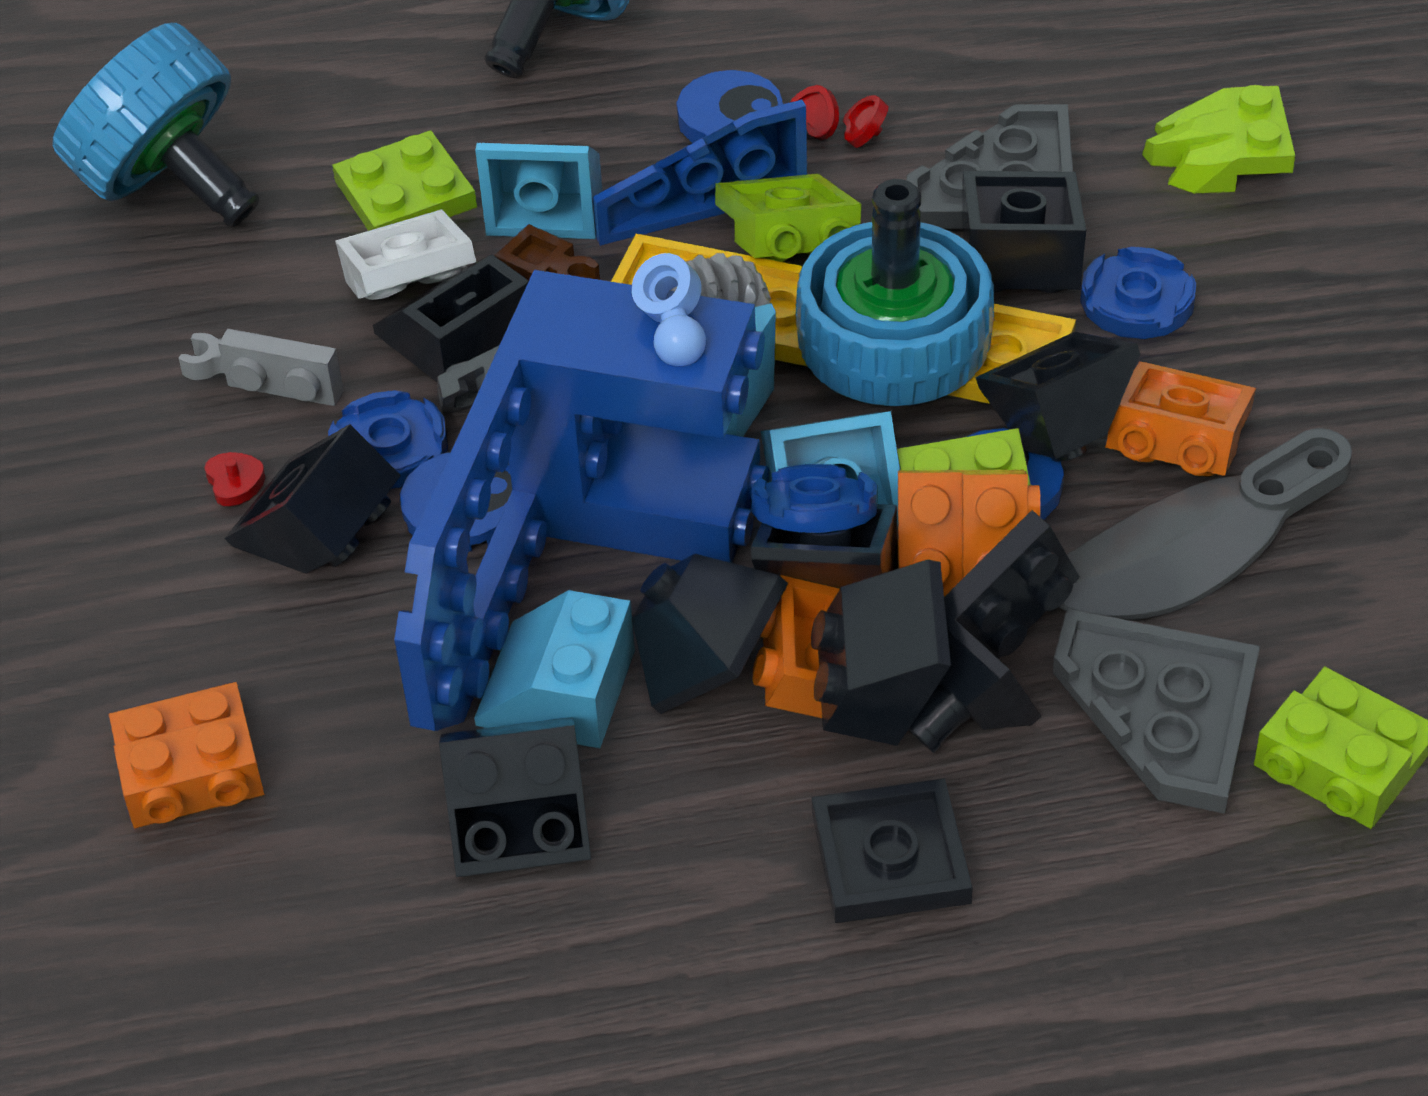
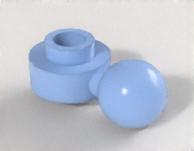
(678, 337)

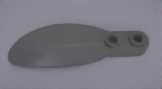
(1203, 533)

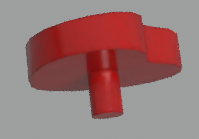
(821, 111)
(864, 120)
(234, 477)

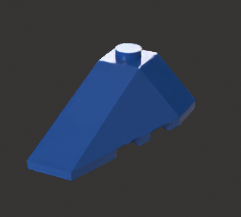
(683, 184)

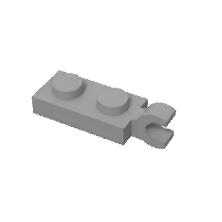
(267, 365)

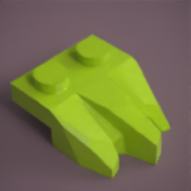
(1223, 138)

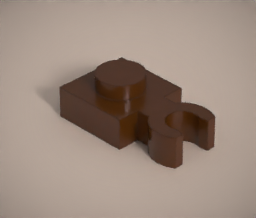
(542, 251)

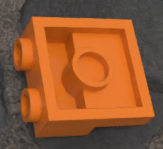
(1180, 419)
(959, 516)
(787, 660)
(185, 755)

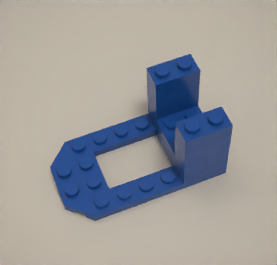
(598, 454)

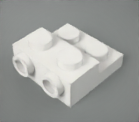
(402, 253)

